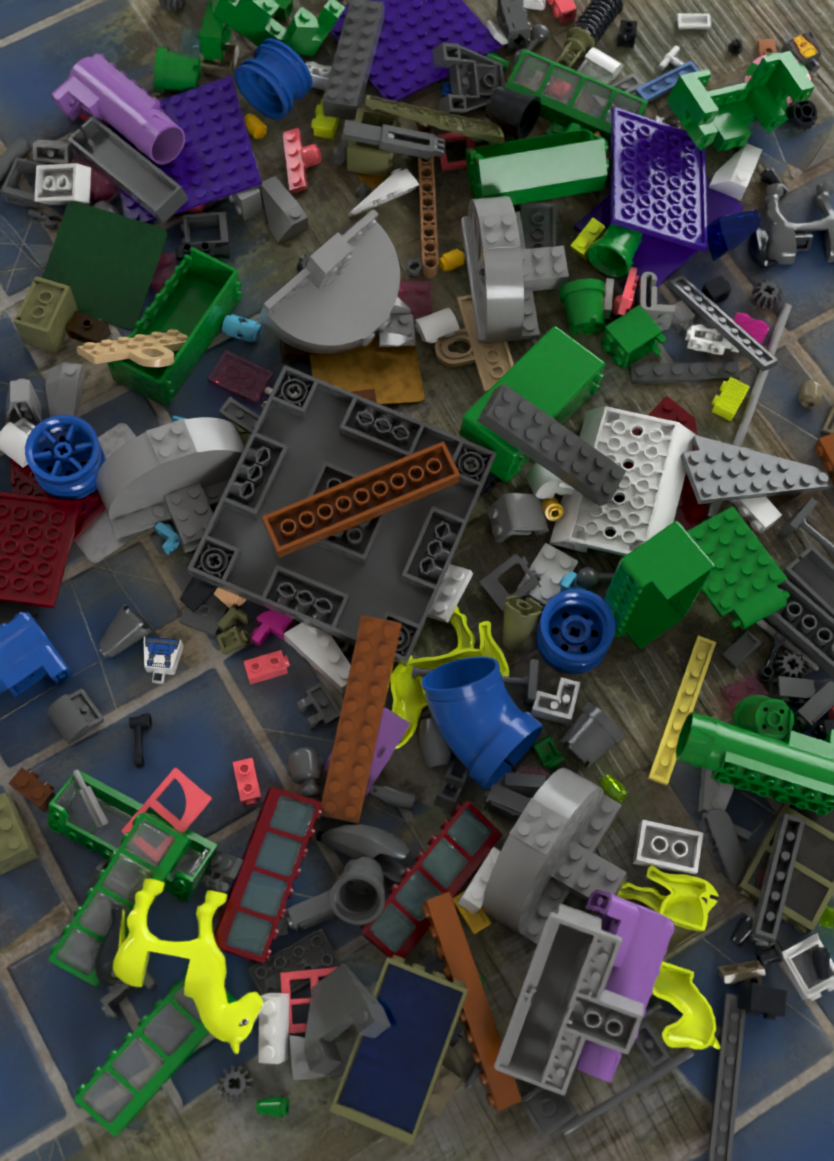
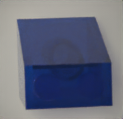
(730, 231)

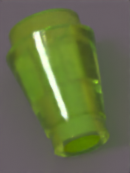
(614, 788)

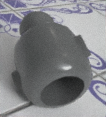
(305, 769)

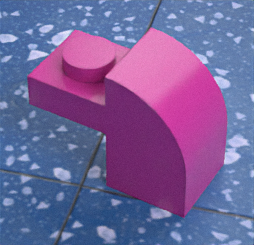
(272, 623)

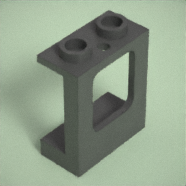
(498, 592)
(121, 992)

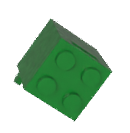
(632, 338)

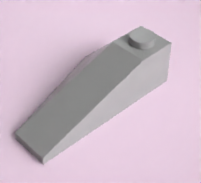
(64, 388)

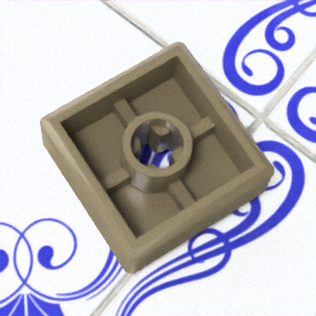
(222, 69)

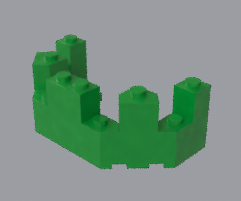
(256, 23)
(726, 112)

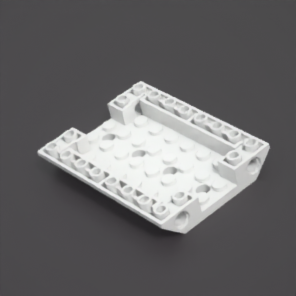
(648, 488)

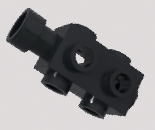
(221, 251)

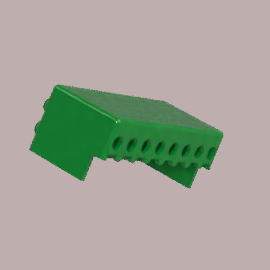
(195, 307)
(554, 377)
(657, 584)

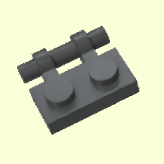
(223, 868)

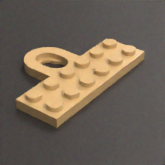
(137, 349)
(490, 358)

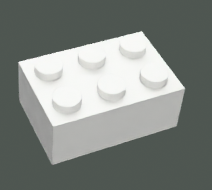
(62, 184)
(668, 848)

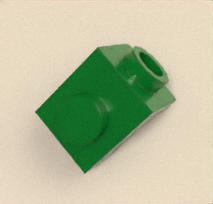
(548, 752)

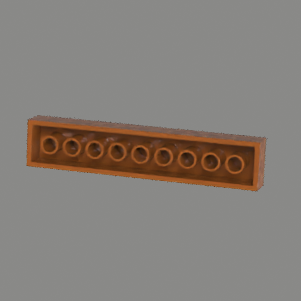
(360, 499)
(360, 719)

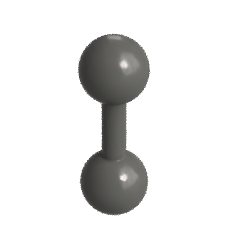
(539, 35)
(588, 577)

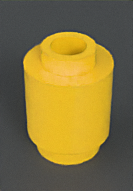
(255, 126)
(451, 260)
(552, 509)

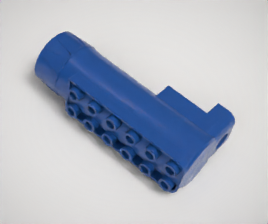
(27, 656)

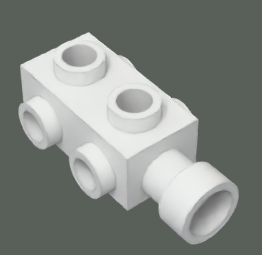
(707, 340)

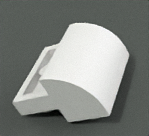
(600, 66)
(319, 74)
(436, 325)
(14, 438)
(546, 484)

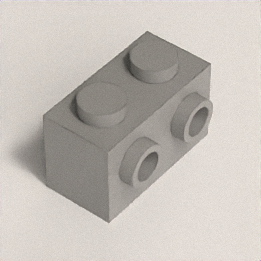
(52, 151)

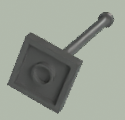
(799, 520)
(528, 682)

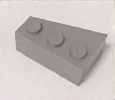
(247, 203)
(22, 403)
(712, 793)

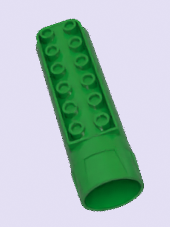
(786, 770)

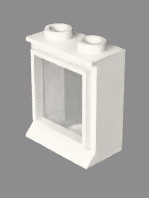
(801, 972)

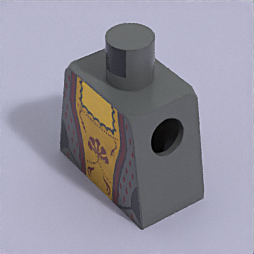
(804, 50)

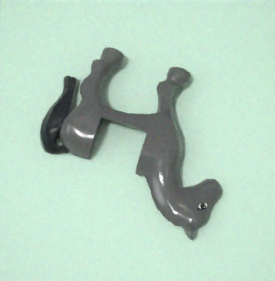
(780, 242)

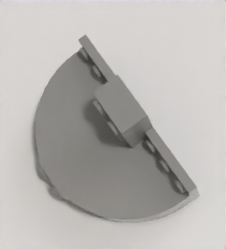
(339, 294)
(504, 296)
(170, 476)
(553, 854)
(567, 1003)

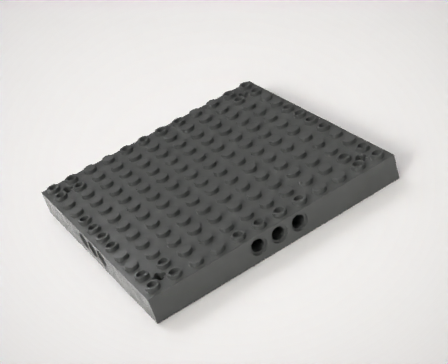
(374, 569)

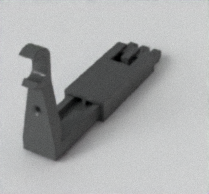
(390, 139)

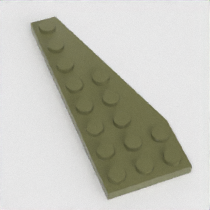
(473, 128)

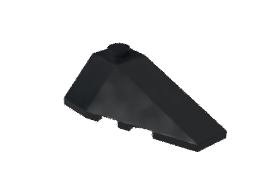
(198, 592)

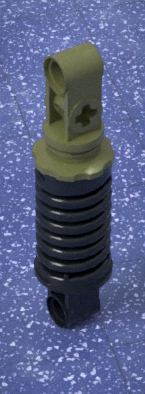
(589, 29)

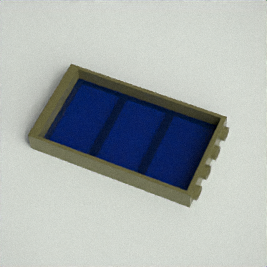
(396, 1072)

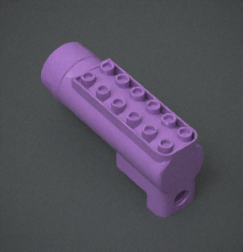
(109, 96)
(635, 969)

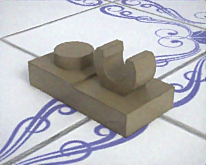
(742, 971)

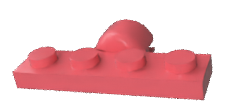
(299, 159)
(625, 302)

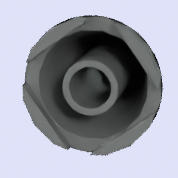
(123, 632)

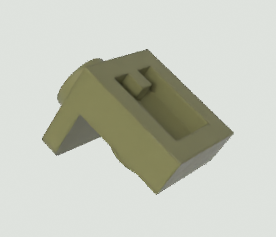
(230, 618)
(233, 639)

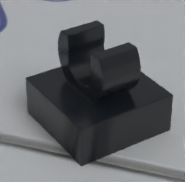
(803, 241)

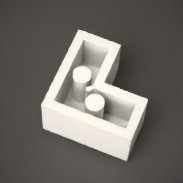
(559, 706)

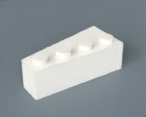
(321, 652)

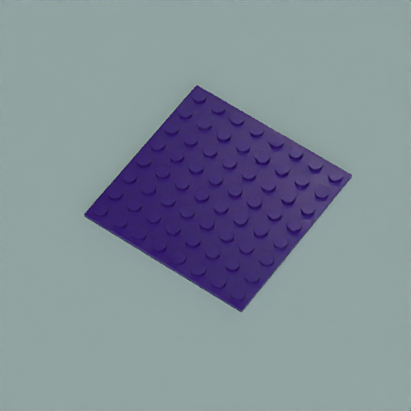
(408, 36)
(216, 149)

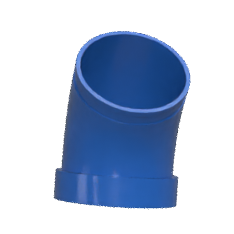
(479, 717)

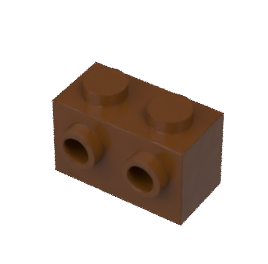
(32, 789)

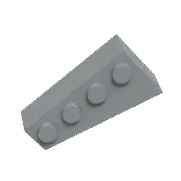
(300, 1066)

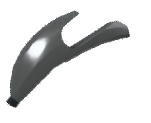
(370, 842)

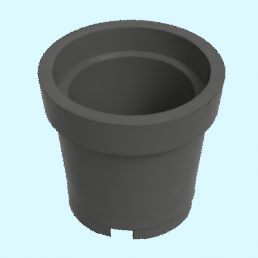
(591, 735)
(351, 900)

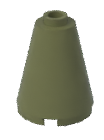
(519, 621)

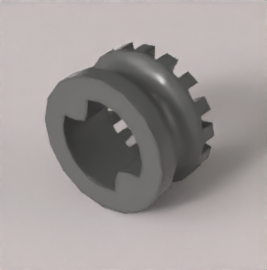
(362, 191)
(410, 263)

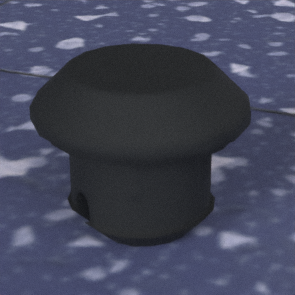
(735, 46)

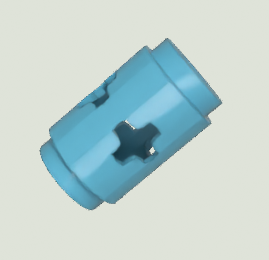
(233, 326)

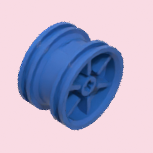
(273, 79)
(65, 456)
(600, 619)

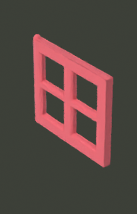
(314, 975)

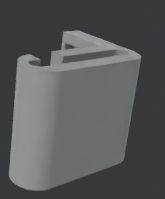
(660, 313)
(517, 516)

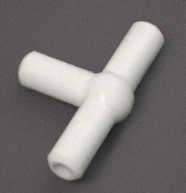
(669, 58)

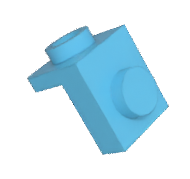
(168, 533)
(569, 582)

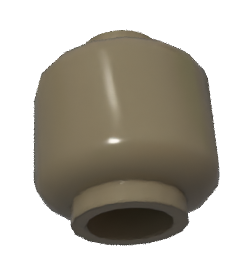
(810, 394)

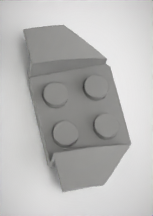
(400, 327)

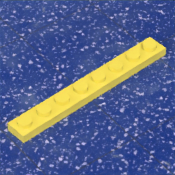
(683, 705)

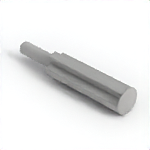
(90, 801)

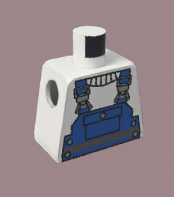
(161, 657)

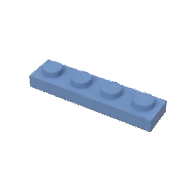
(664, 83)

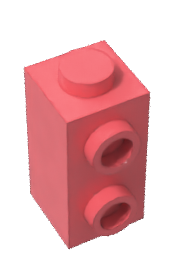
(563, 10)
(266, 666)
(247, 782)

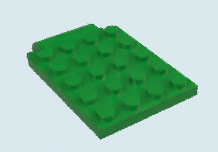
(744, 571)

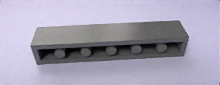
(777, 878)

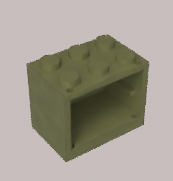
(367, 157)
(45, 314)
(15, 839)

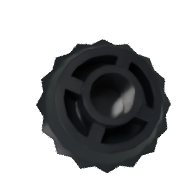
(802, 114)

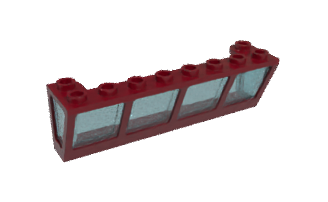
(438, 870)
(266, 875)

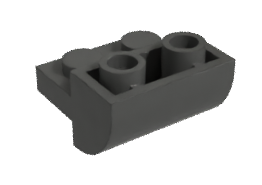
(74, 715)

